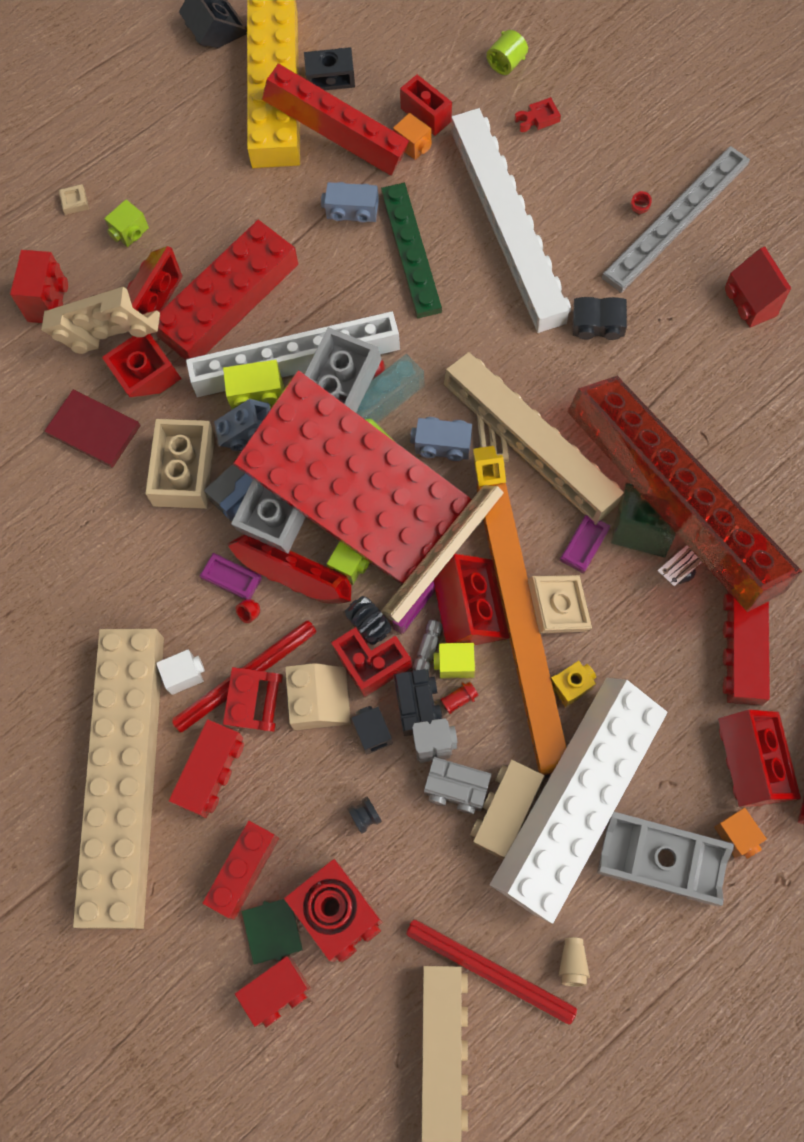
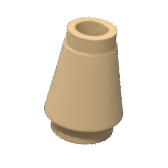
(574, 964)

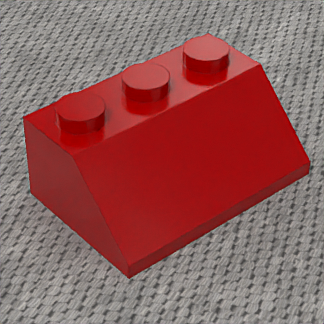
(155, 281)
(470, 601)
(758, 758)

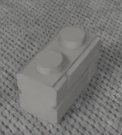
(434, 740)
(456, 785)

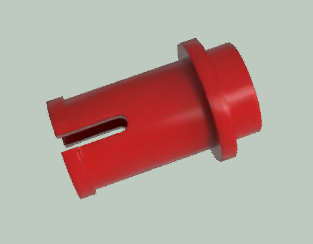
(459, 697)

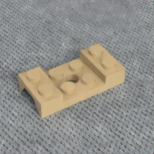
(96, 318)

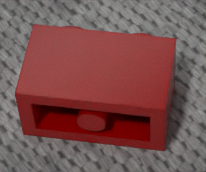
(426, 104)
(272, 992)

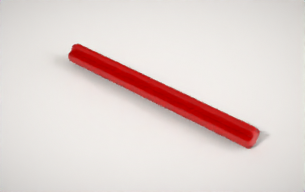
(260, 663)
(492, 971)

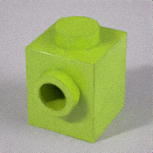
(126, 223)
(347, 562)

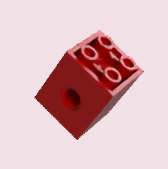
(351, 924)

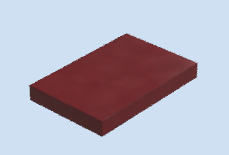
(92, 428)

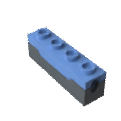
(229, 491)

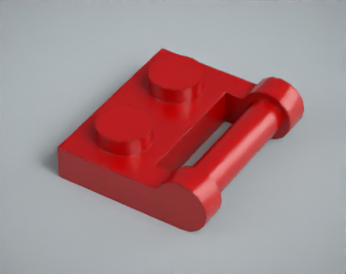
(243, 695)

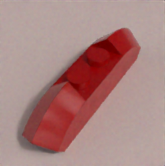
(292, 571)

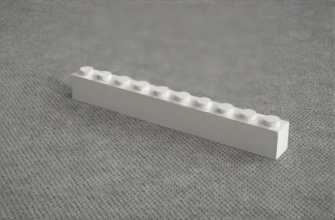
(510, 222)

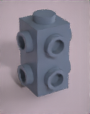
(350, 202)
(240, 423)
(442, 438)

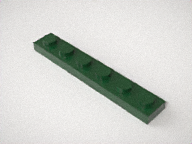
(411, 250)

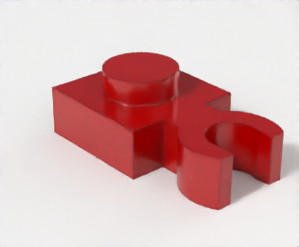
(539, 114)

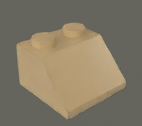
(317, 696)

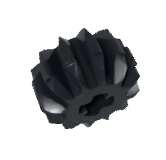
(368, 620)

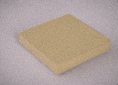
(559, 604)

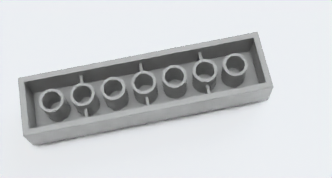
(343, 369)

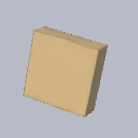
(73, 199)

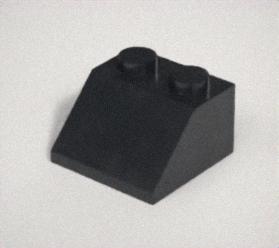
(212, 22)

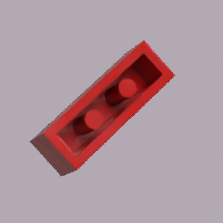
(207, 769)
(241, 870)

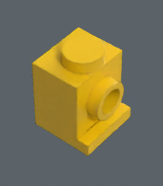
(489, 466)
(568, 691)

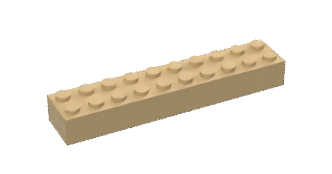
(119, 781)

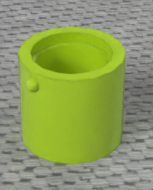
(507, 52)

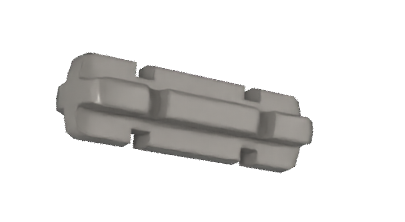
(428, 645)

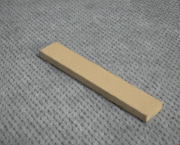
(441, 553)

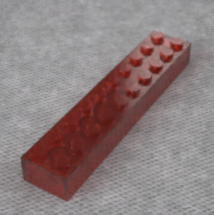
(684, 493)

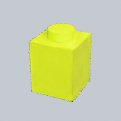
(455, 660)

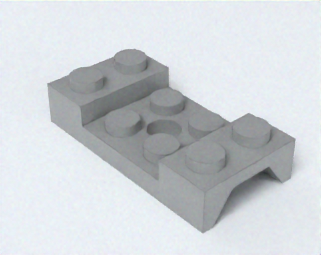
(632, 855)

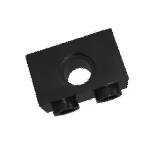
(330, 68)

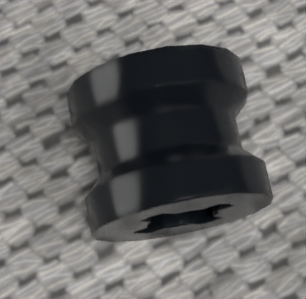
(364, 815)

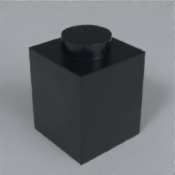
(372, 729)

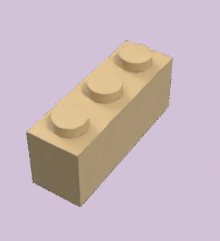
(506, 809)

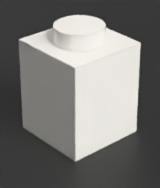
(181, 671)

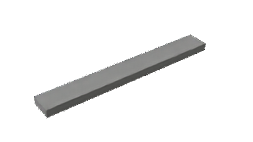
(675, 219)

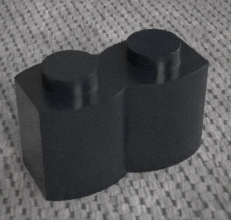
(599, 317)

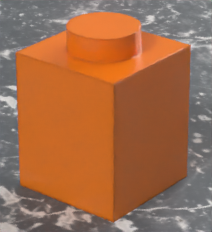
(417, 134)
(742, 832)

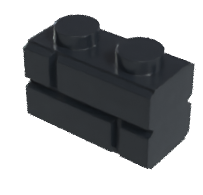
(416, 699)

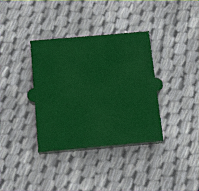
(271, 931)

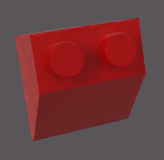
(757, 288)
(141, 367)

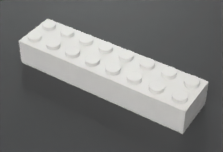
(579, 799)

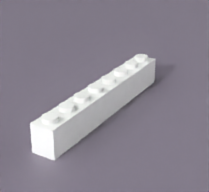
(291, 351)

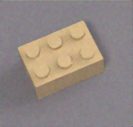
(180, 463)

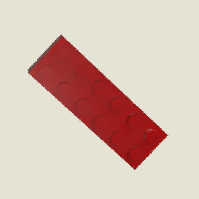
(226, 291)

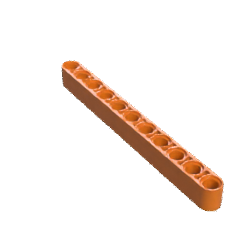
(524, 635)

